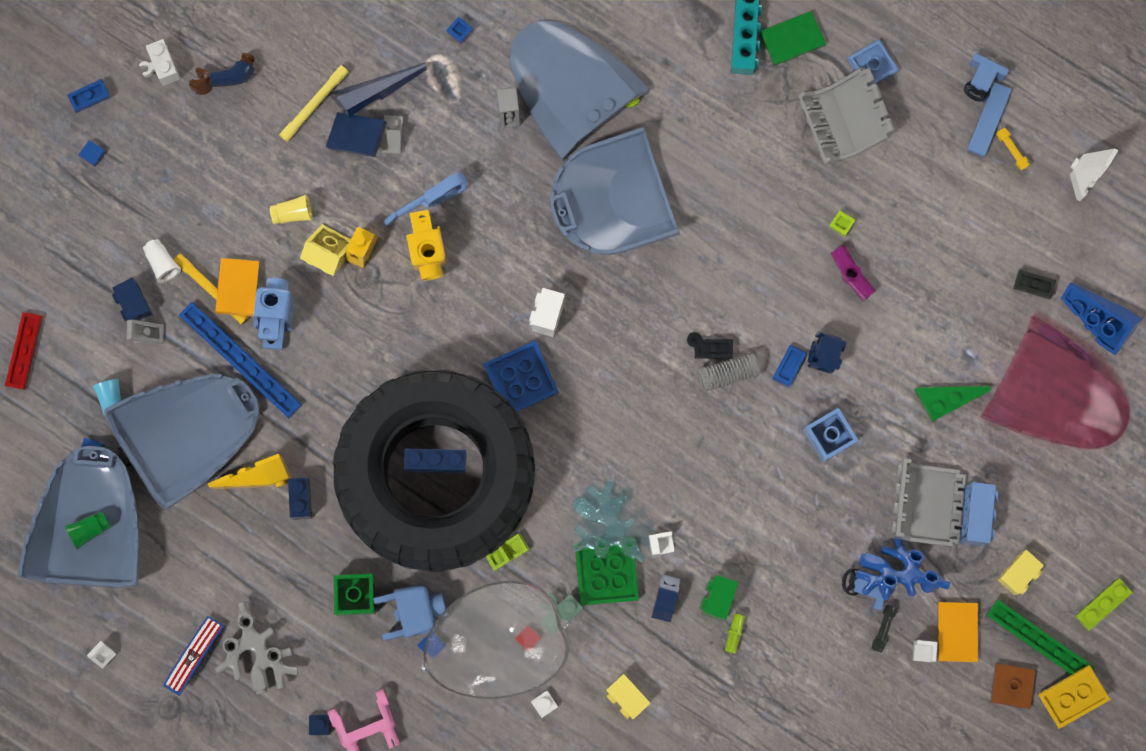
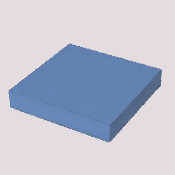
(875, 58)

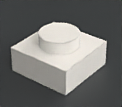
(101, 654)
(544, 704)

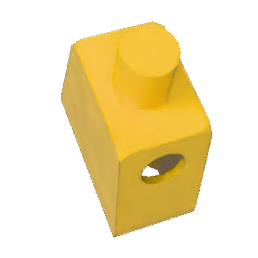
(360, 246)

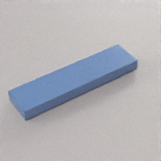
(989, 119)

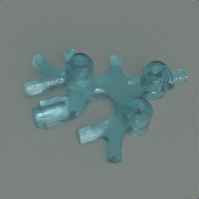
(615, 529)

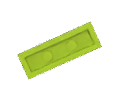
(1103, 604)

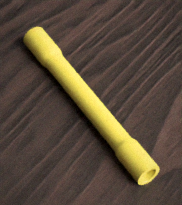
(333, 81)

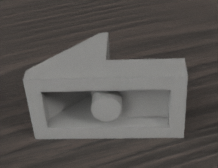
(392, 135)
(145, 332)

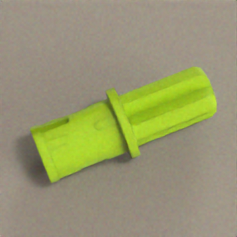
(735, 633)

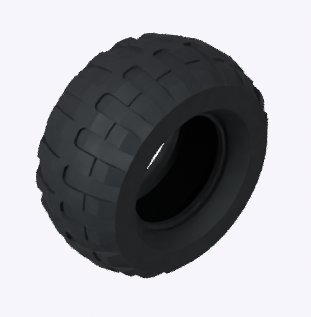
(415, 403)

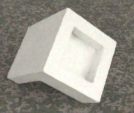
(661, 543)
(924, 651)

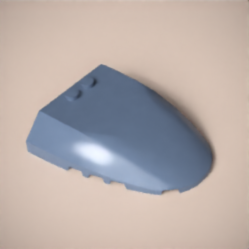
(569, 82)
(183, 432)
(80, 486)

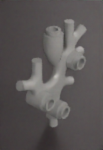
(255, 642)

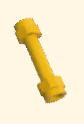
(1004, 135)

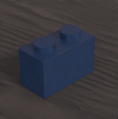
(131, 300)
(299, 498)

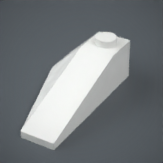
(1088, 170)

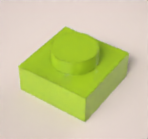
(842, 223)

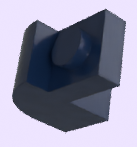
(666, 598)

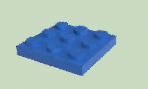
(522, 376)

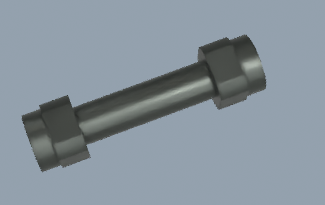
(888, 612)

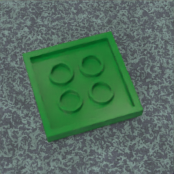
(606, 578)

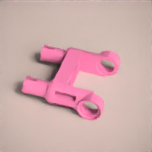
(386, 725)

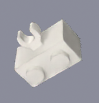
(161, 63)

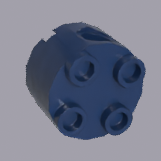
(826, 352)

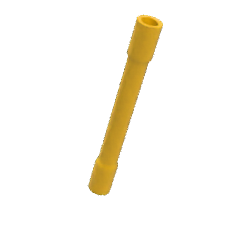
(188, 268)

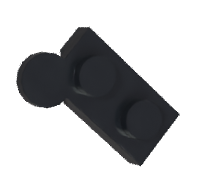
(710, 347)

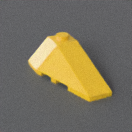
(267, 473)

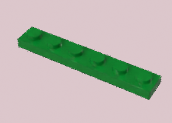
(1036, 638)

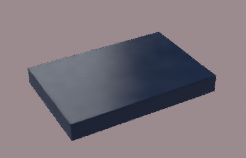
(356, 134)

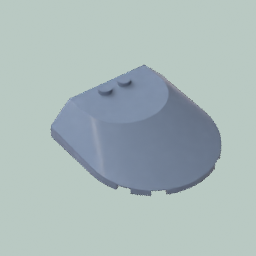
(612, 197)

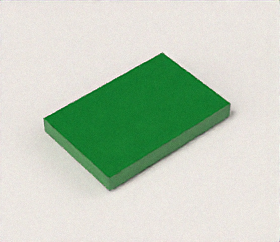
(792, 38)

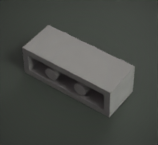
(508, 107)

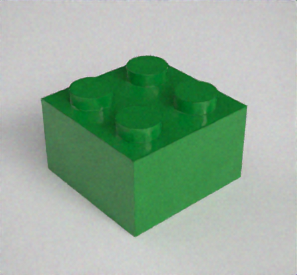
(354, 594)
(719, 597)

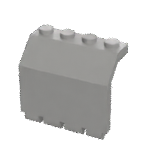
(847, 116)
(928, 504)

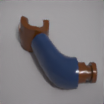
(236, 75)

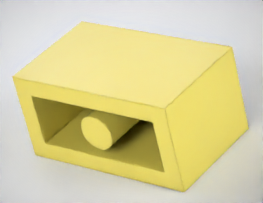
(1020, 573)
(627, 696)

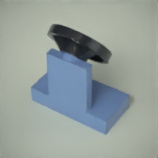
(984, 76)
(858, 585)

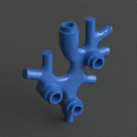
(890, 578)

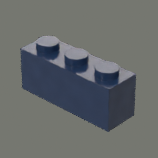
(435, 460)

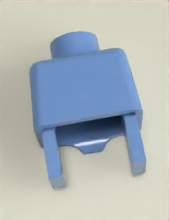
(275, 318)
(414, 610)

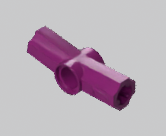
(846, 263)

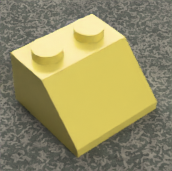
(325, 249)

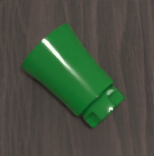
(87, 529)

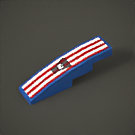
(193, 656)

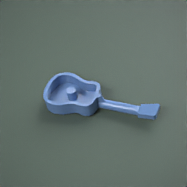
(436, 195)

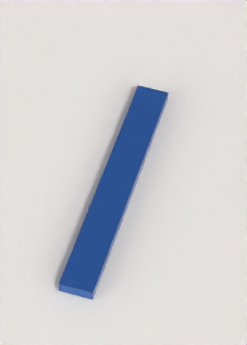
(240, 360)

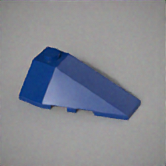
(1106, 320)

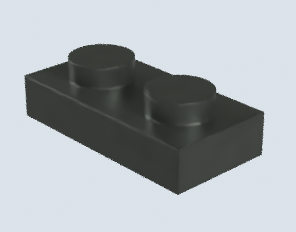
(1034, 284)

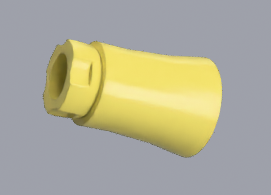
(292, 210)

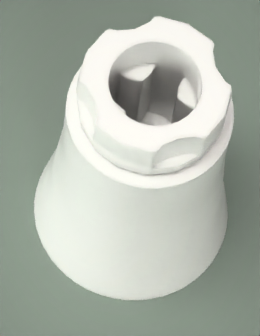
(161, 261)

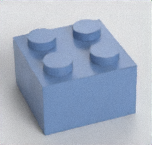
(830, 435)

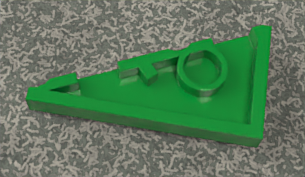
(943, 400)

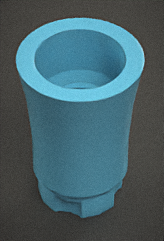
(108, 393)

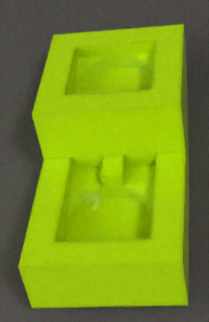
(508, 551)

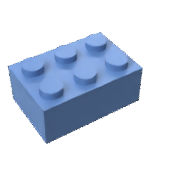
(978, 514)

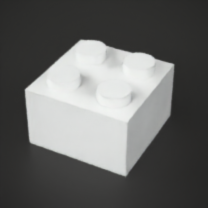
(547, 313)

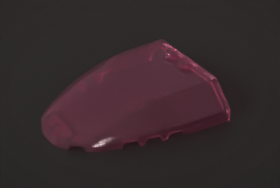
(1058, 393)

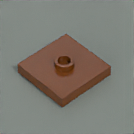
(1012, 686)

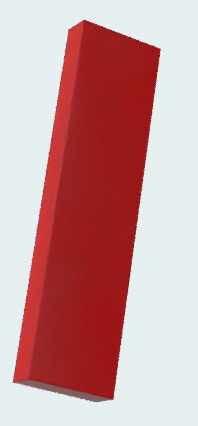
(23, 351)

